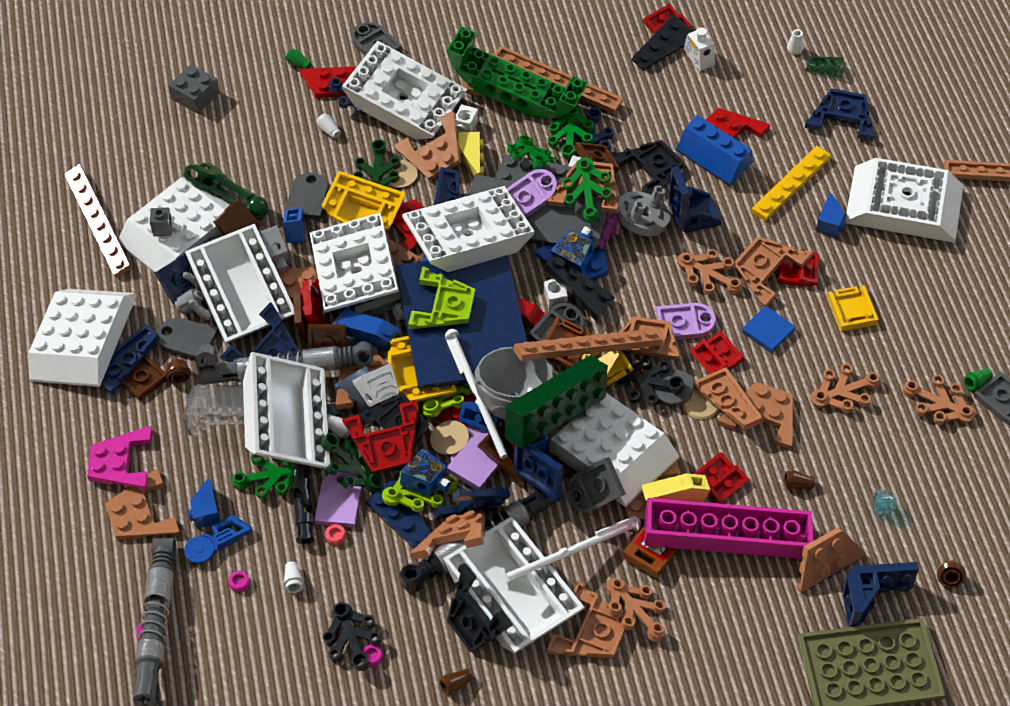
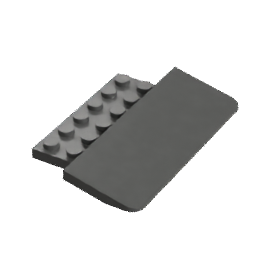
(548, 222)

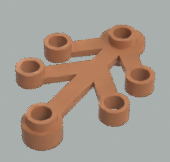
(733, 285)
(844, 391)
(940, 402)
(618, 589)

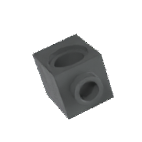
(161, 221)

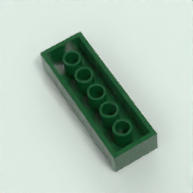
(555, 401)

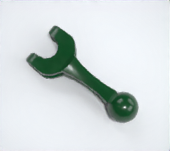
(214, 178)

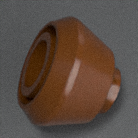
(177, 371)
(951, 574)

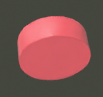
(335, 535)

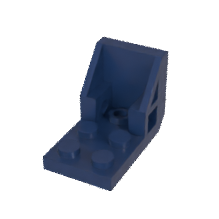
(691, 206)
(538, 468)
(867, 580)

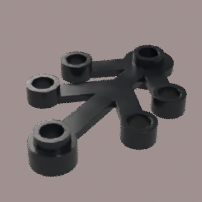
(646, 379)
(349, 634)

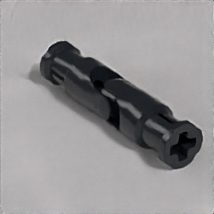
(303, 500)

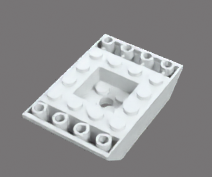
(390, 74)
(879, 199)
(489, 218)
(349, 249)

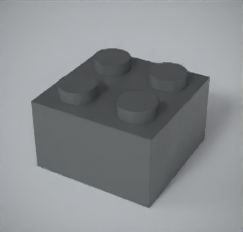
(194, 88)

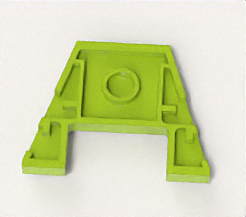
(451, 304)

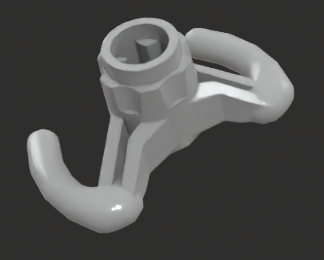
(192, 299)

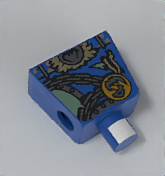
(575, 248)
(424, 474)

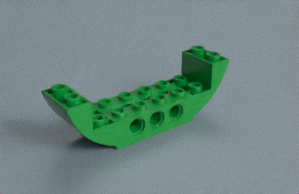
(509, 82)

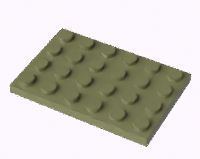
(871, 665)

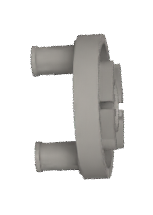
(643, 212)

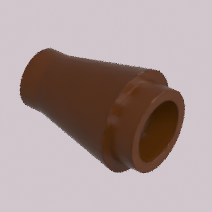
(798, 480)
(452, 682)

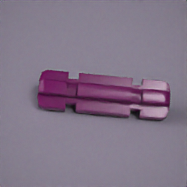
(611, 221)

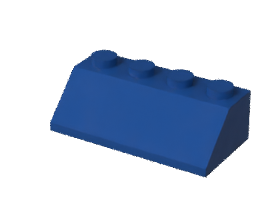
(714, 150)

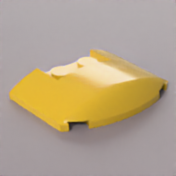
(357, 198)
(403, 368)

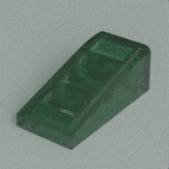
(832, 66)

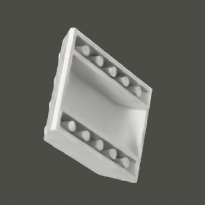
(192, 216)
(239, 282)
(78, 336)
(285, 410)
(614, 431)
(531, 602)

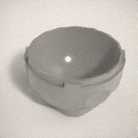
(504, 378)

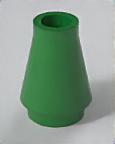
(297, 59)
(977, 379)

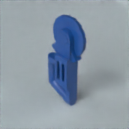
(202, 548)

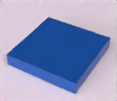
(768, 329)

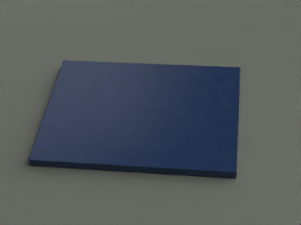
(492, 324)

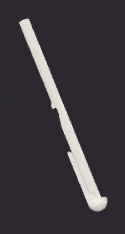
(452, 339)
(602, 535)

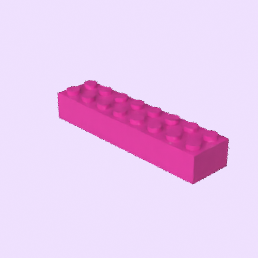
(727, 528)

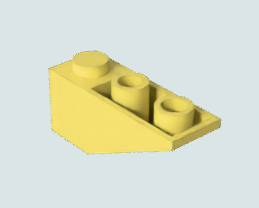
(470, 155)
(682, 487)

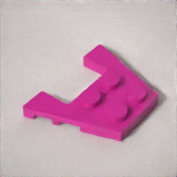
(111, 460)

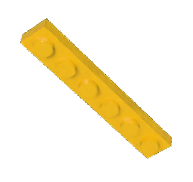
(790, 183)

